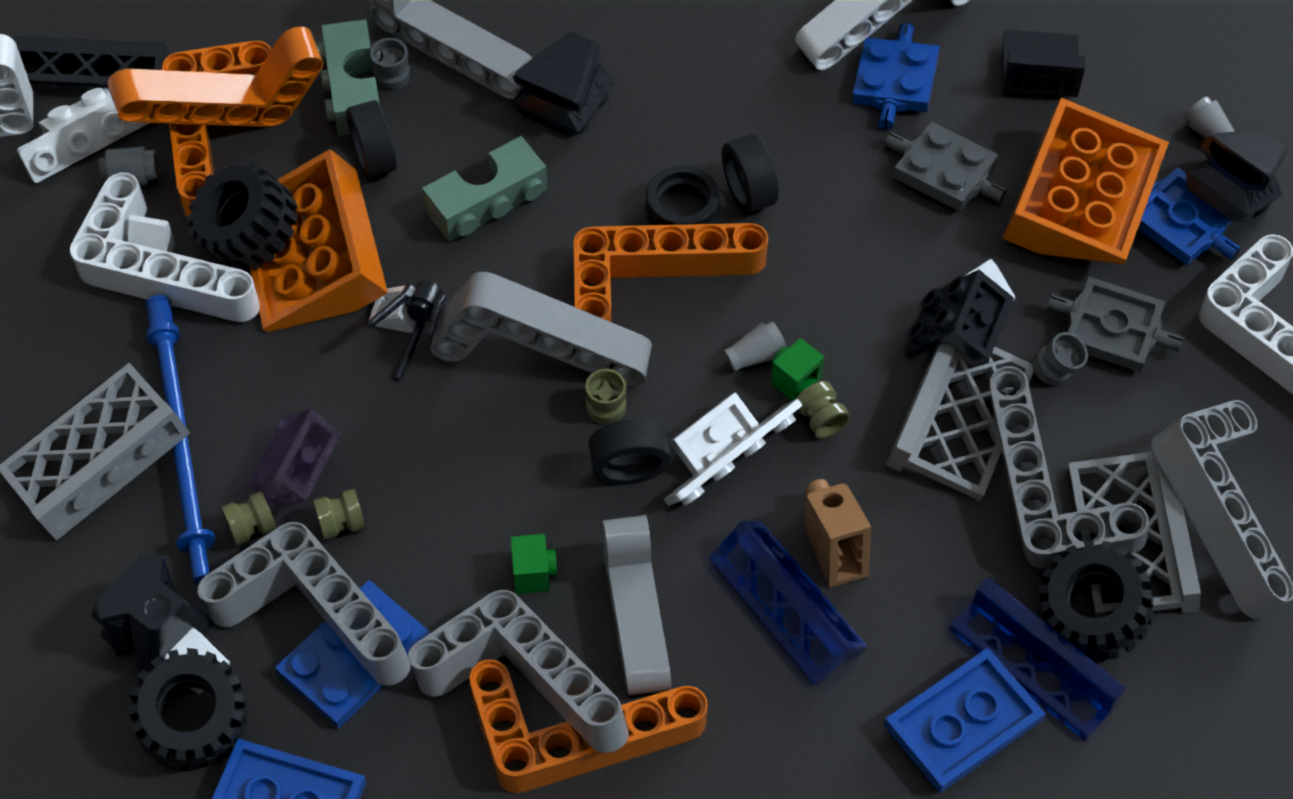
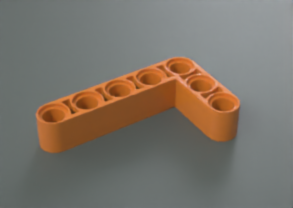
(222, 97)
(191, 141)
(653, 259)
(534, 746)

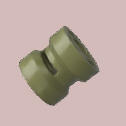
(605, 396)
(822, 409)
(339, 513)
(248, 518)

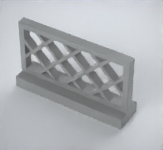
(927, 405)
(108, 467)
(1168, 516)

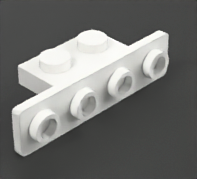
(74, 134)
(719, 438)

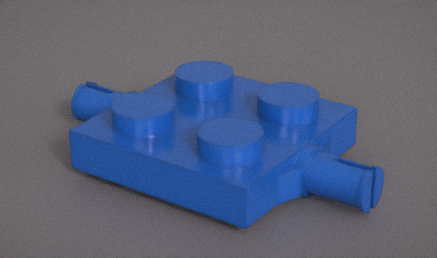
(896, 75)
(1184, 222)

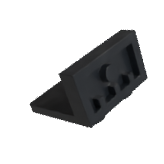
(1042, 63)
(964, 313)

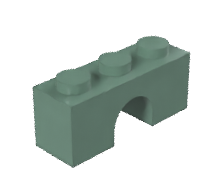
(347, 55)
(462, 207)

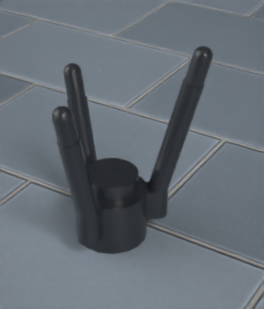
(423, 304)

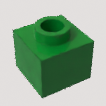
(796, 368)
(532, 563)

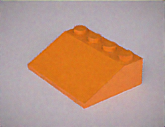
(1086, 187)
(332, 255)

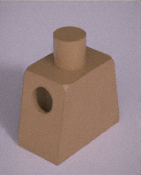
(835, 516)

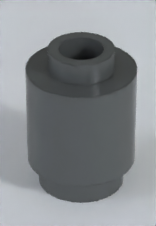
(133, 160)

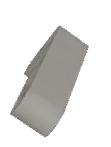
(635, 605)

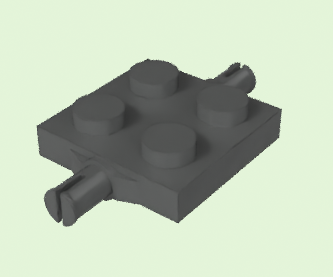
(945, 166)
(1116, 323)

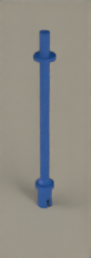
(163, 335)

